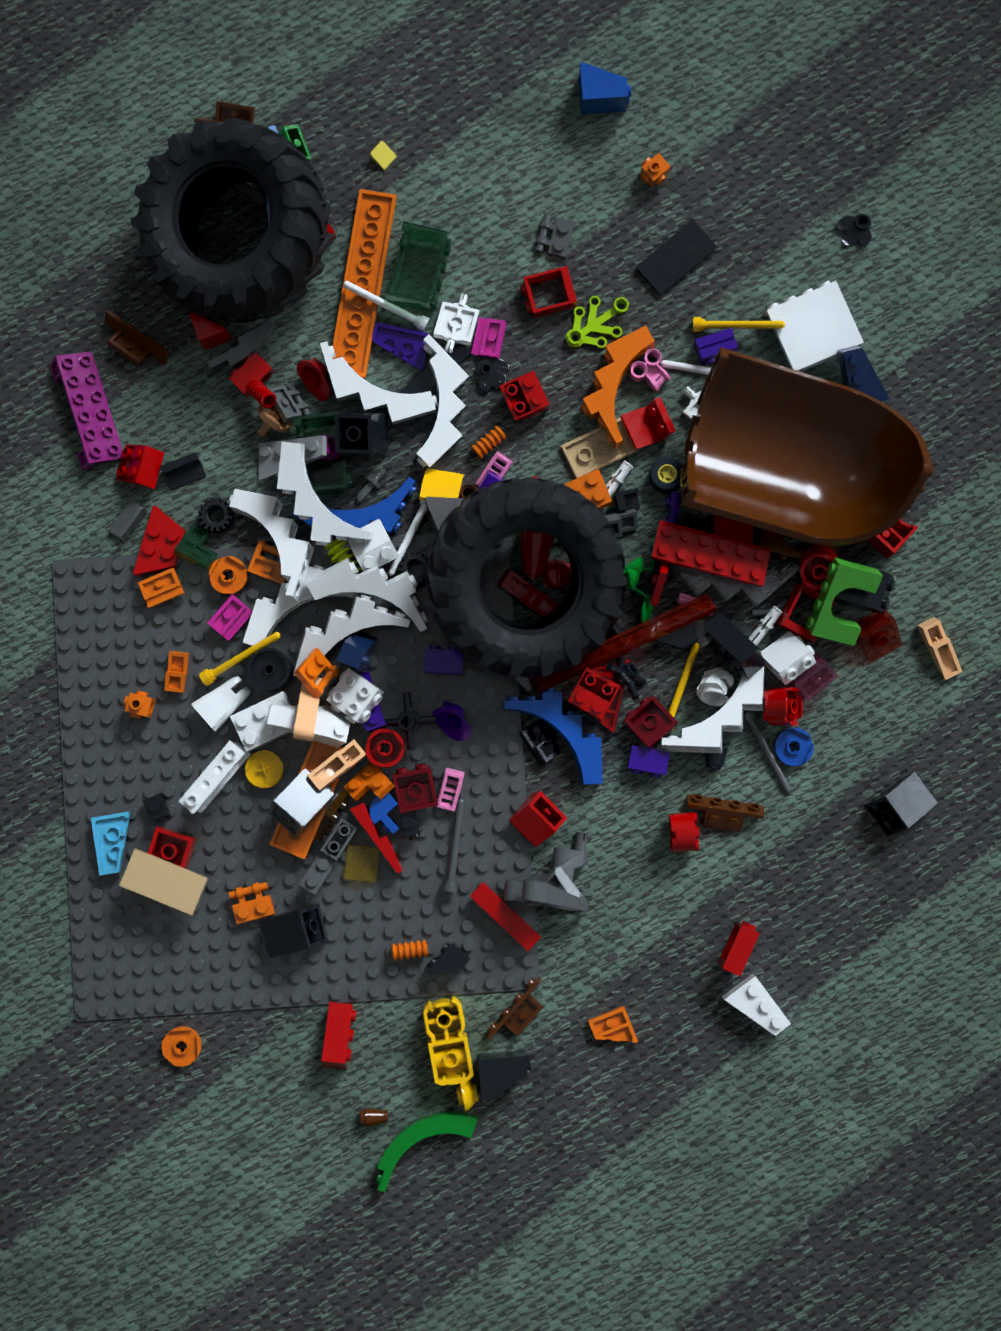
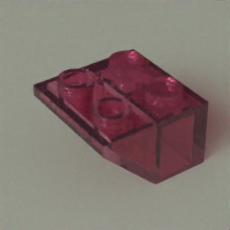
(814, 678)

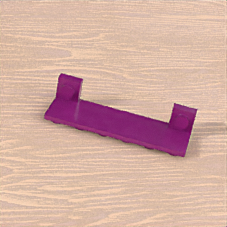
(88, 408)

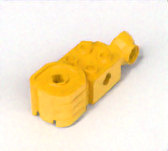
(450, 1048)

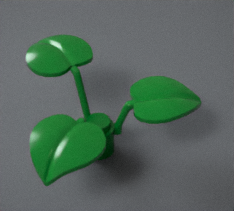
(632, 573)

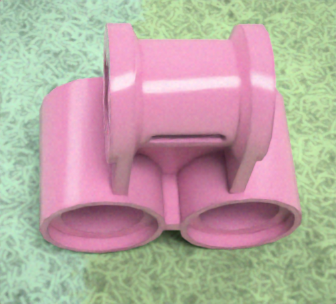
(652, 372)

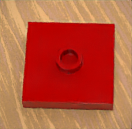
(658, 582)

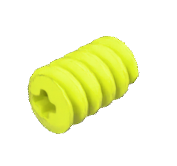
(339, 552)

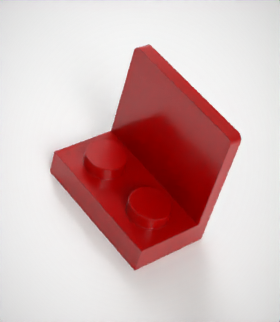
(648, 424)

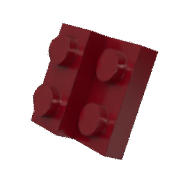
(650, 721)
(415, 788)

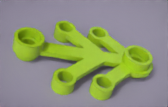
(595, 324)

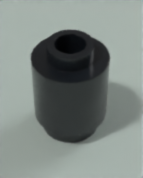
(716, 760)

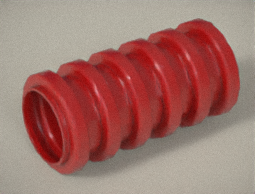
(261, 393)

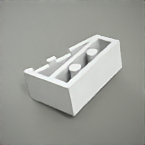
(757, 1004)

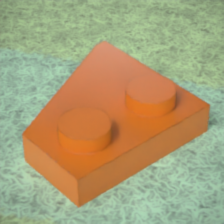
(613, 1026)

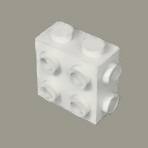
(788, 657)
(354, 696)

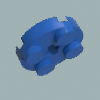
(803, 742)

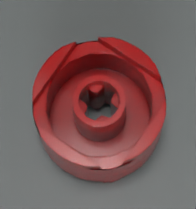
(814, 565)
(782, 706)
(374, 748)
(683, 832)

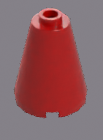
(535, 552)

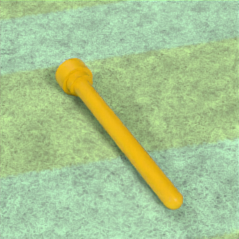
(700, 324)
(209, 676)
(683, 680)

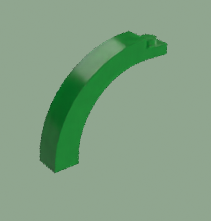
(434, 1124)

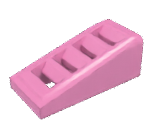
(508, 463)
(453, 773)

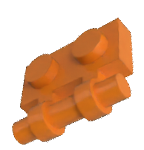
(251, 909)

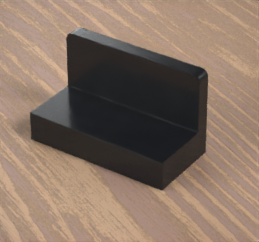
(183, 471)

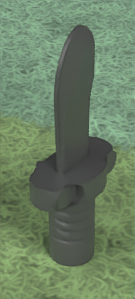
(373, 481)

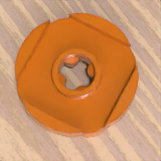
(217, 576)
(174, 1054)

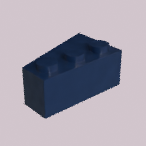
(859, 373)
(357, 651)

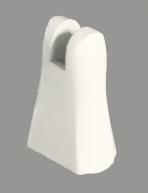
(221, 703)

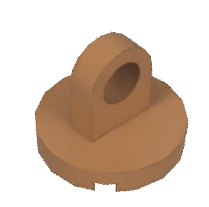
(271, 420)

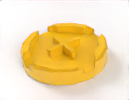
(264, 769)

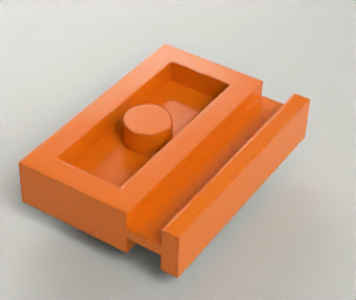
(161, 588)

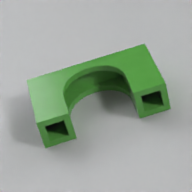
(840, 576)

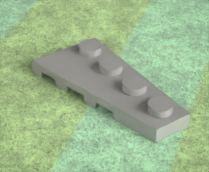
(269, 454)

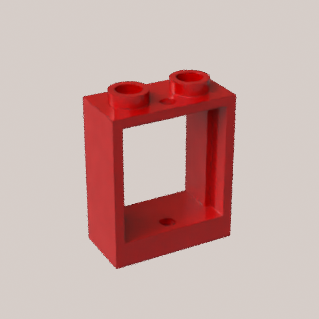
(562, 273)
(789, 625)
(738, 948)

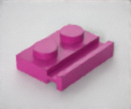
(489, 338)
(230, 617)

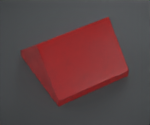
(208, 332)

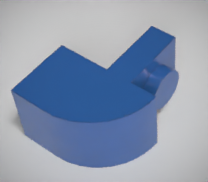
(379, 811)

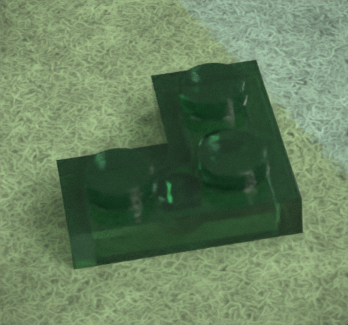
(192, 548)

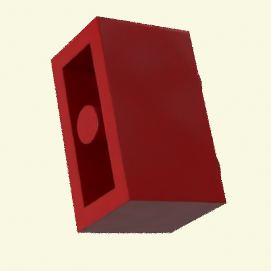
(253, 368)

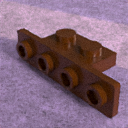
(230, 110)
(132, 343)
(724, 813)
(521, 1013)

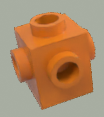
(654, 170)
(145, 707)

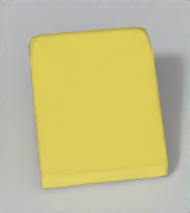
(382, 155)

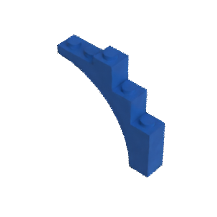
(384, 510)
(586, 750)

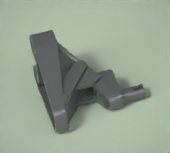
(545, 886)

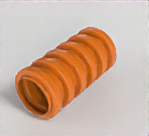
(488, 442)
(409, 950)

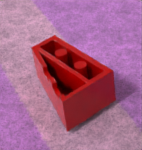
(338, 1035)

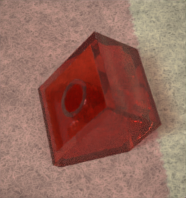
(878, 635)

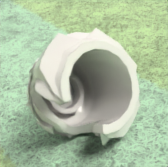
(715, 686)

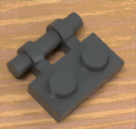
(560, 238)
(285, 402)

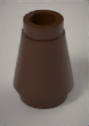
(372, 1117)

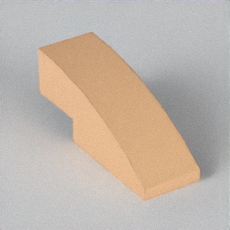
(940, 648)
(337, 765)

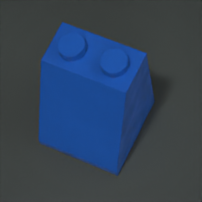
(602, 90)

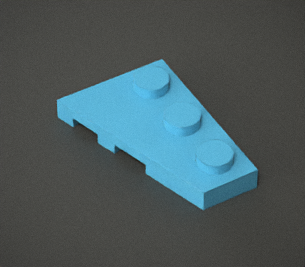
(110, 841)

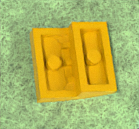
(440, 484)

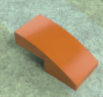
(177, 671)

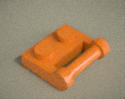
(266, 567)
(310, 670)

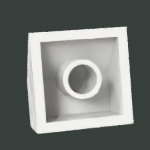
(376, 550)

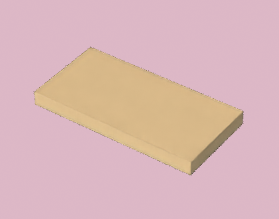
(594, 451)
(163, 881)

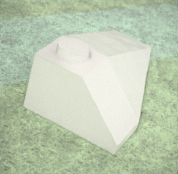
(330, 725)

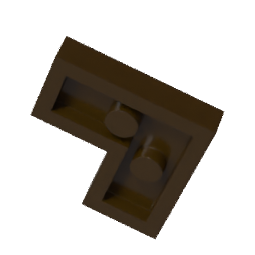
(331, 816)

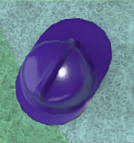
(452, 721)

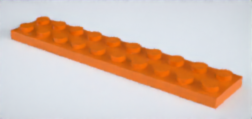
(366, 270)

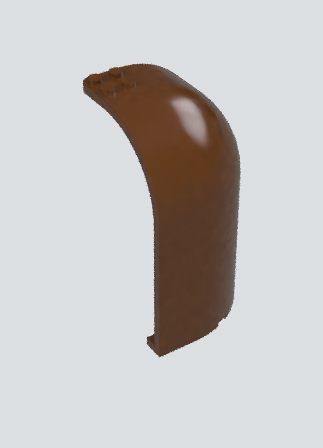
(799, 454)

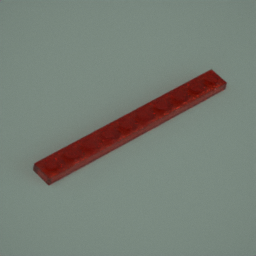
(634, 638)

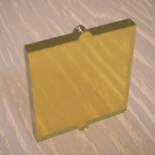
(362, 863)

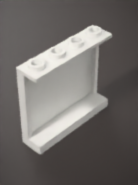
(814, 326)

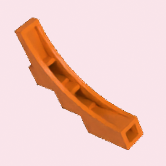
(621, 355)

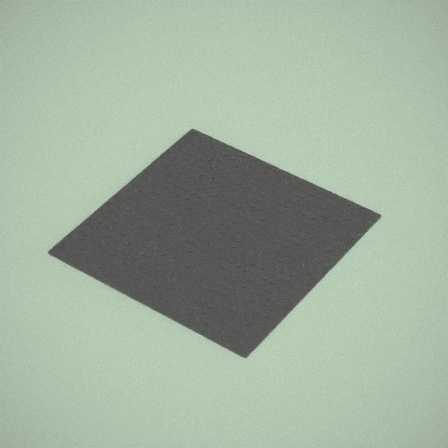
(158, 961)

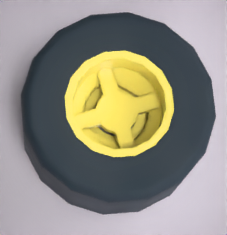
(665, 475)

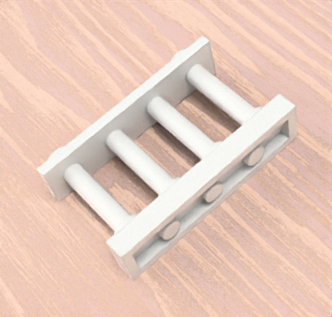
(215, 777)

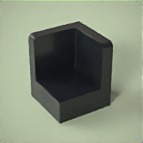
(627, 500)

